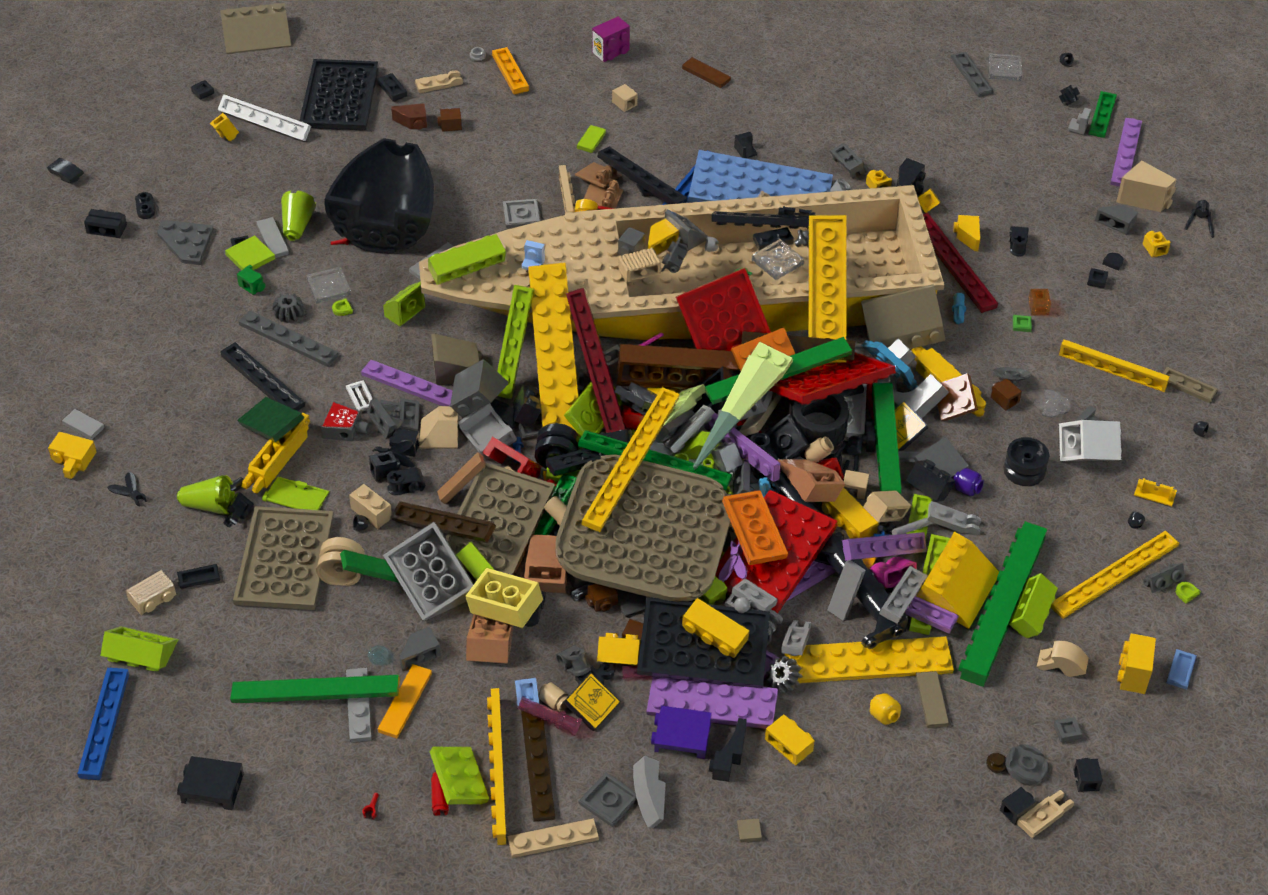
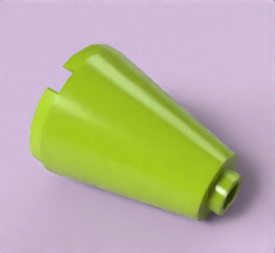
(296, 213)
(208, 495)

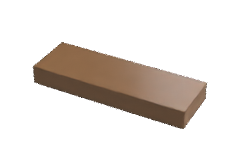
(461, 478)

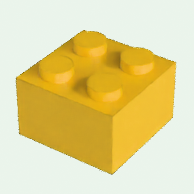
(1136, 663)

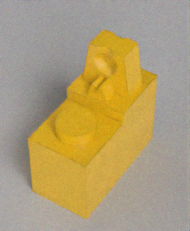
(73, 452)

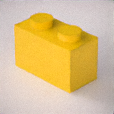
(619, 650)
(789, 739)

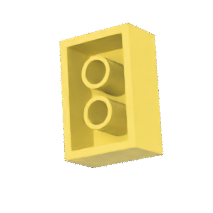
(504, 597)

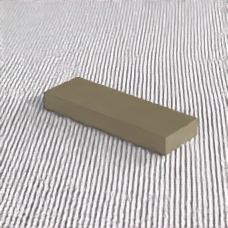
(1190, 385)
(932, 699)

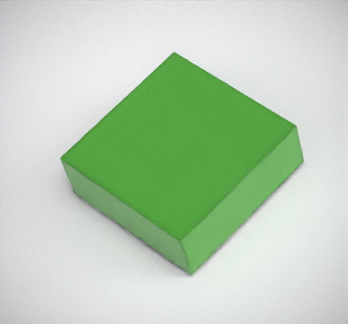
(1022, 323)

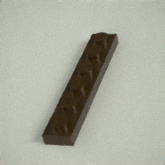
(801, 343)
(447, 522)
(538, 767)

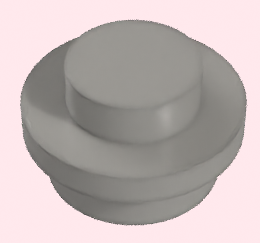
(477, 54)

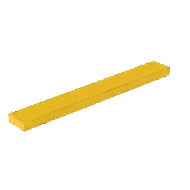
(1114, 574)

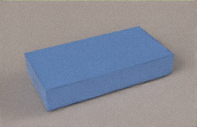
(1181, 669)

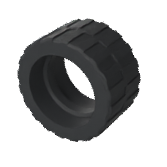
(834, 406)

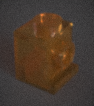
(1039, 302)

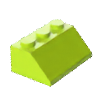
(137, 647)

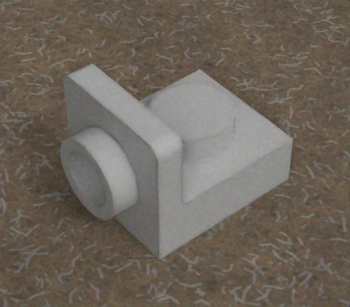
(1080, 124)

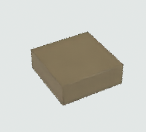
(749, 830)

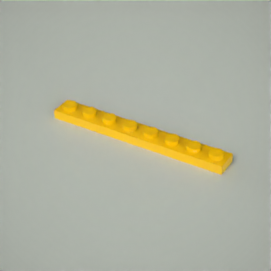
(496, 773)

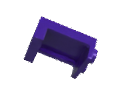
(682, 730)

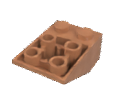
(812, 480)
(544, 566)
(488, 640)

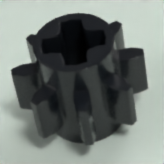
(1069, 94)

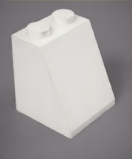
(1090, 440)

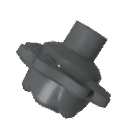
(803, 238)

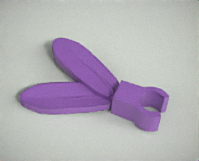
(734, 562)

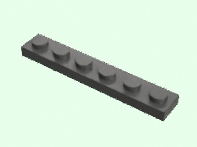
(288, 338)

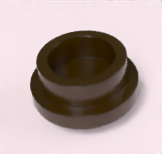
(996, 762)

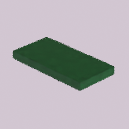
(270, 419)

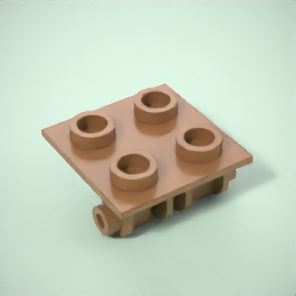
(598, 174)
(607, 196)

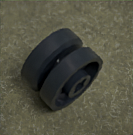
(554, 441)
(1026, 461)

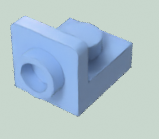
(533, 254)
(527, 689)

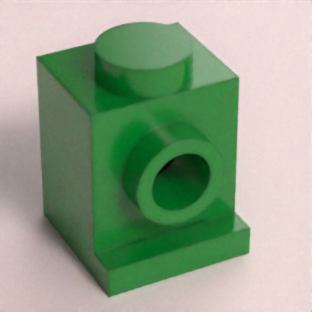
(250, 280)

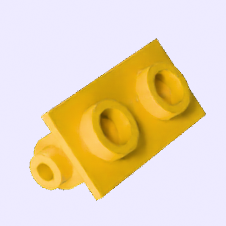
(1160, 494)

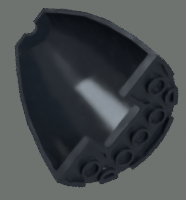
(382, 197)

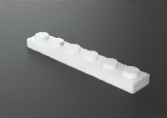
(264, 117)

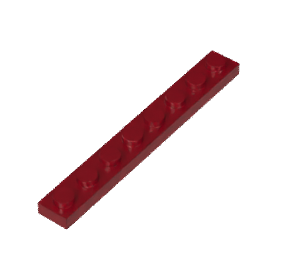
(959, 268)
(595, 360)

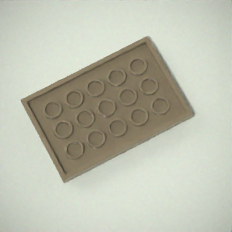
(515, 507)
(282, 558)

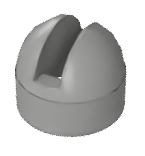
(711, 244)

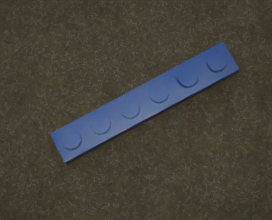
(103, 724)

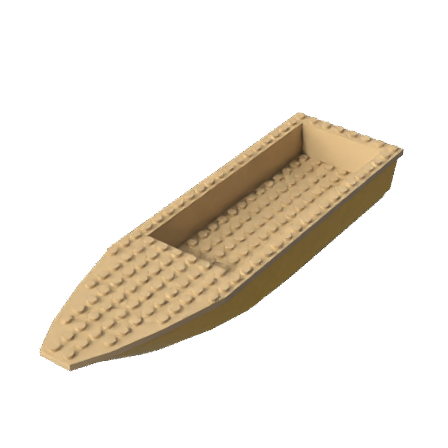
(884, 256)

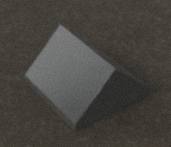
(688, 231)

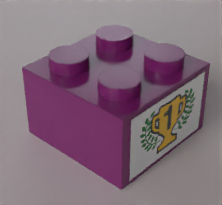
(611, 39)

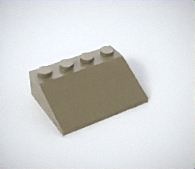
(255, 28)
(905, 316)

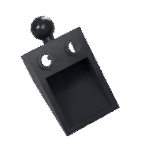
(912, 173)

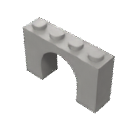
(925, 395)

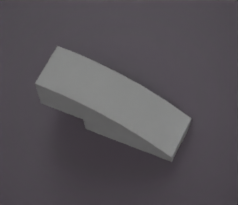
(649, 790)

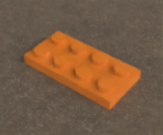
(754, 527)

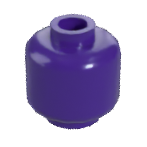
(968, 482)

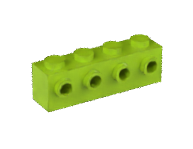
(466, 259)

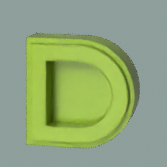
(342, 308)
(1187, 591)

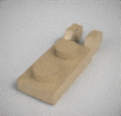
(438, 82)
(1044, 814)

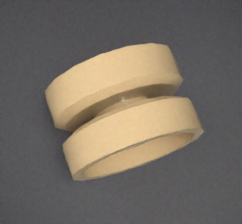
(330, 565)

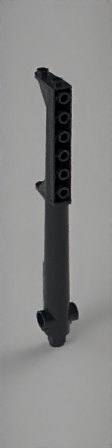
(870, 592)

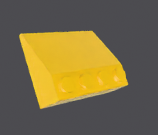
(960, 580)

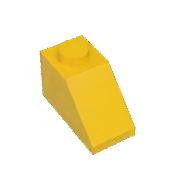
(968, 231)
(662, 235)

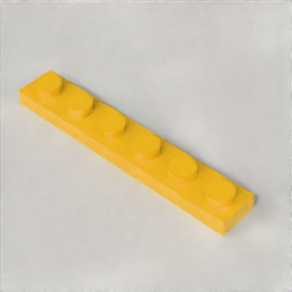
(1114, 365)

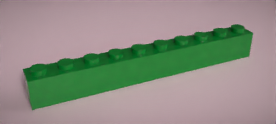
(1002, 605)

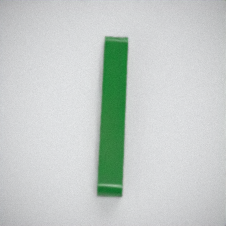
(886, 437)

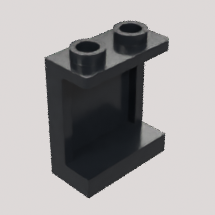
(211, 781)

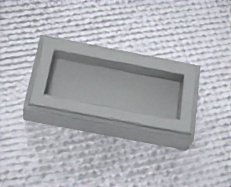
(83, 424)

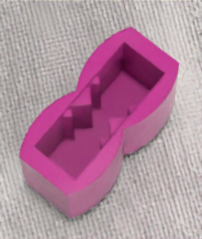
(892, 571)

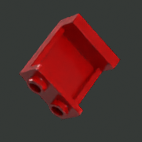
(499, 451)

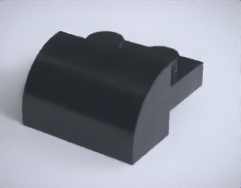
(636, 397)

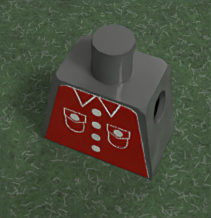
(343, 423)

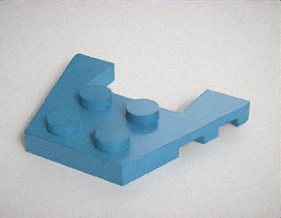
(885, 355)

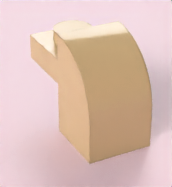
(1066, 656)

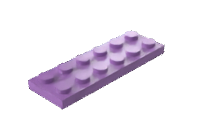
(724, 701)

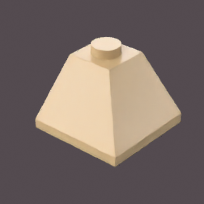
(440, 429)

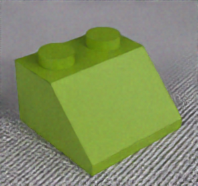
(405, 304)

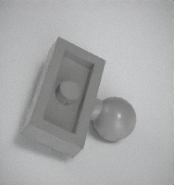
(752, 595)

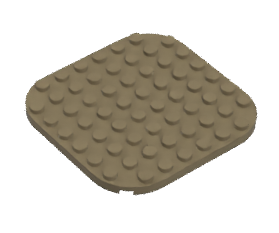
(657, 540)

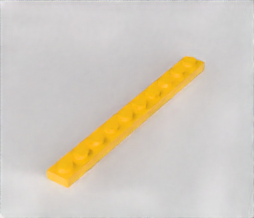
(630, 460)

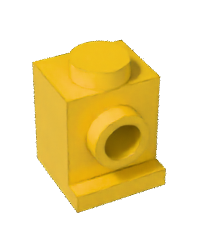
(224, 127)
(877, 178)
(1155, 240)

